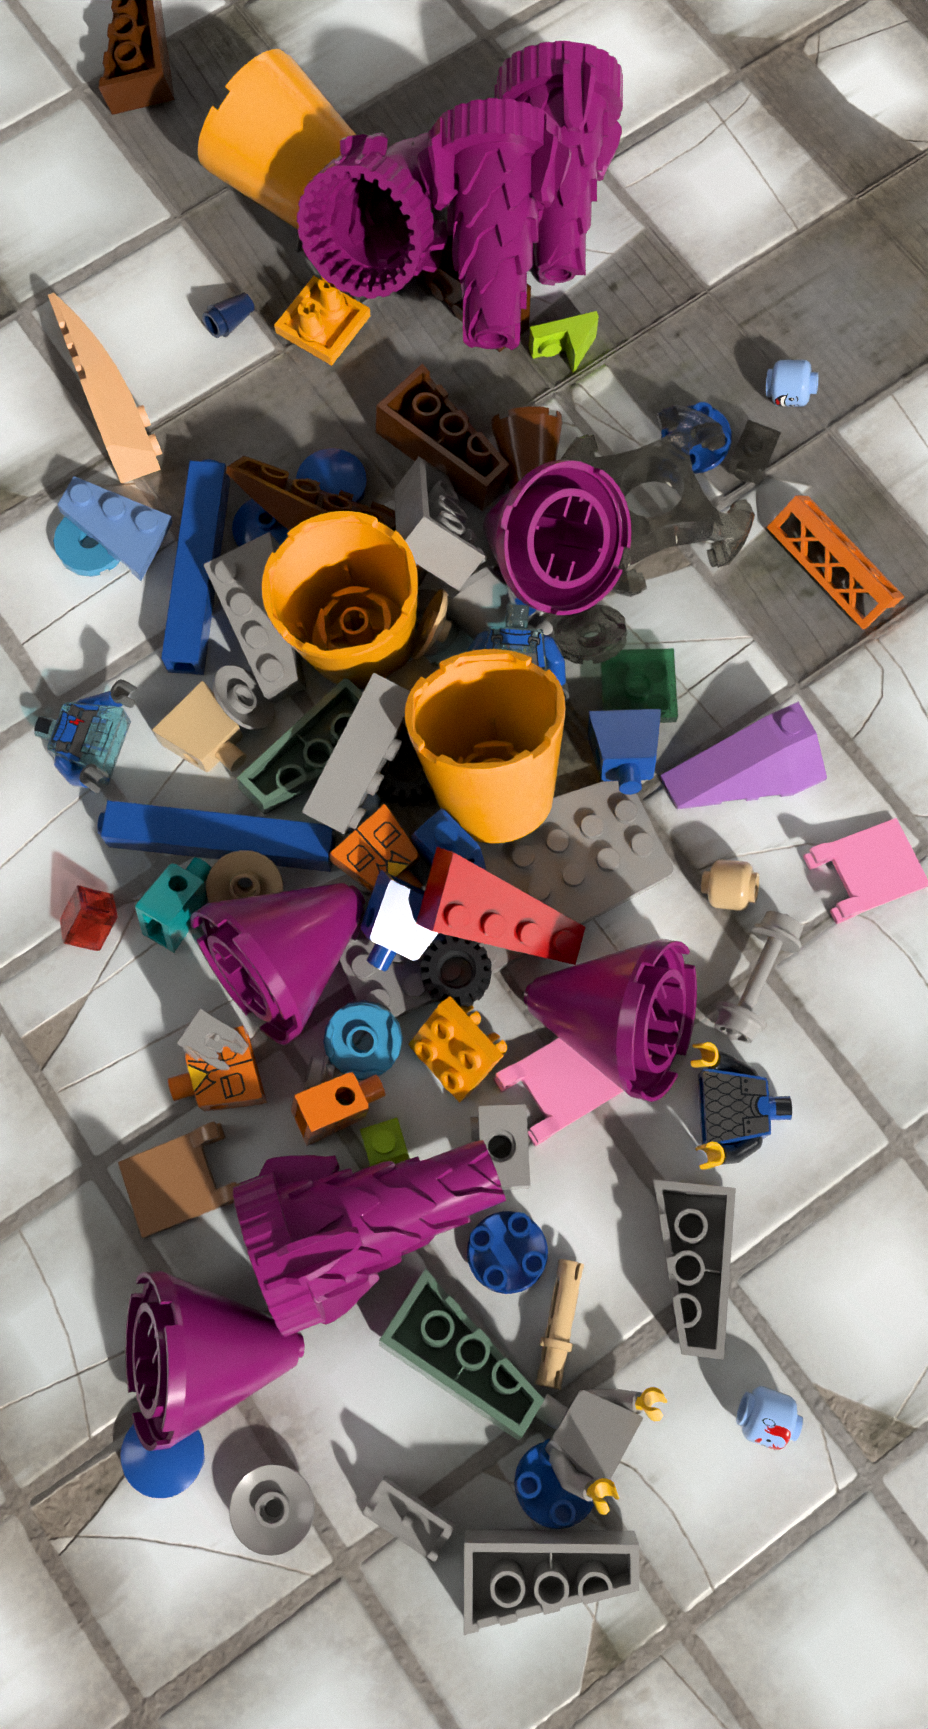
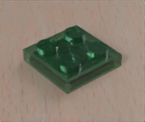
(640, 681)

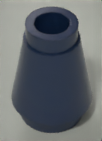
(227, 314)

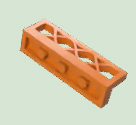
(846, 553)

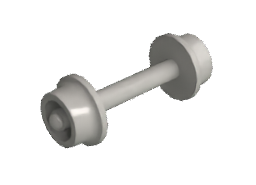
(778, 933)

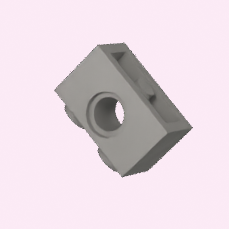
(511, 1124)

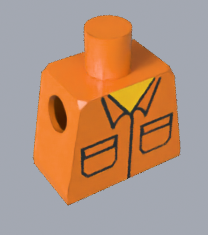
(376, 847)
(221, 1088)
(321, 1114)

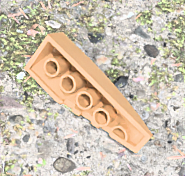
(109, 398)

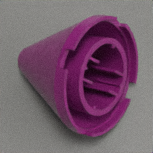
(560, 536)
(279, 950)
(623, 1013)
(196, 1356)

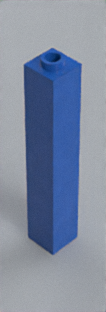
(191, 589)
(215, 834)

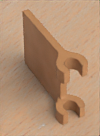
(174, 1181)

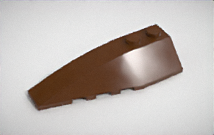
(300, 499)

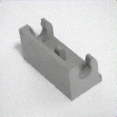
(208, 1036)
(409, 1519)

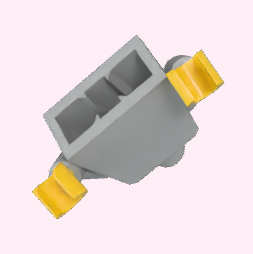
(594, 1437)

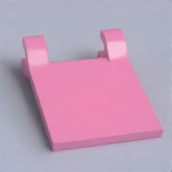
(873, 867)
(561, 1086)

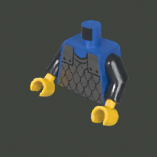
(733, 1107)

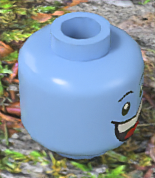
(791, 383)

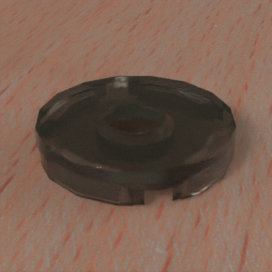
(597, 619)

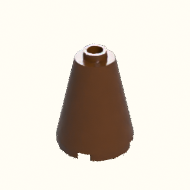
(527, 439)

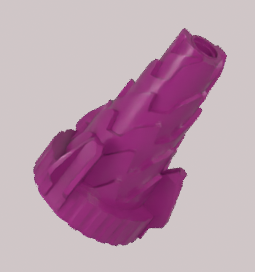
(585, 97)
(494, 173)
(371, 217)
(328, 1232)

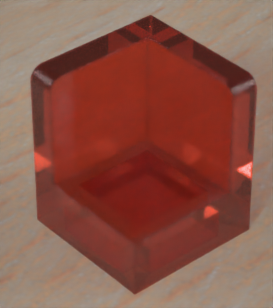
(88, 918)

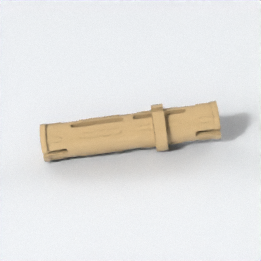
(559, 1325)

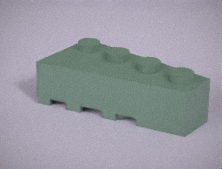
(301, 753)
(456, 1355)

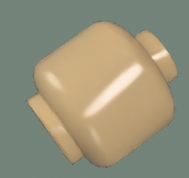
(730, 885)

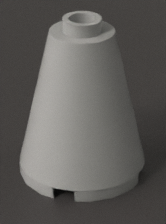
(481, 602)

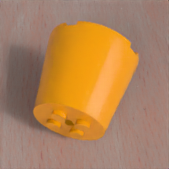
(271, 133)
(341, 577)
(489, 740)

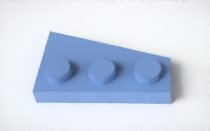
(119, 524)

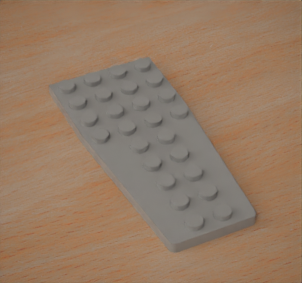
(580, 861)

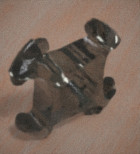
(670, 463)

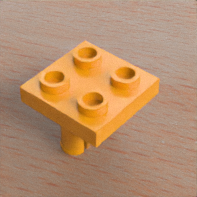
(322, 320)
(457, 1048)

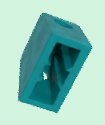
(170, 902)

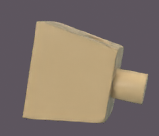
(201, 732)

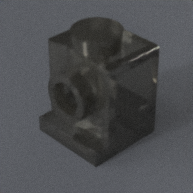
(753, 452)

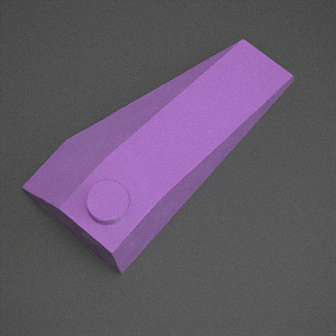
(762, 760)

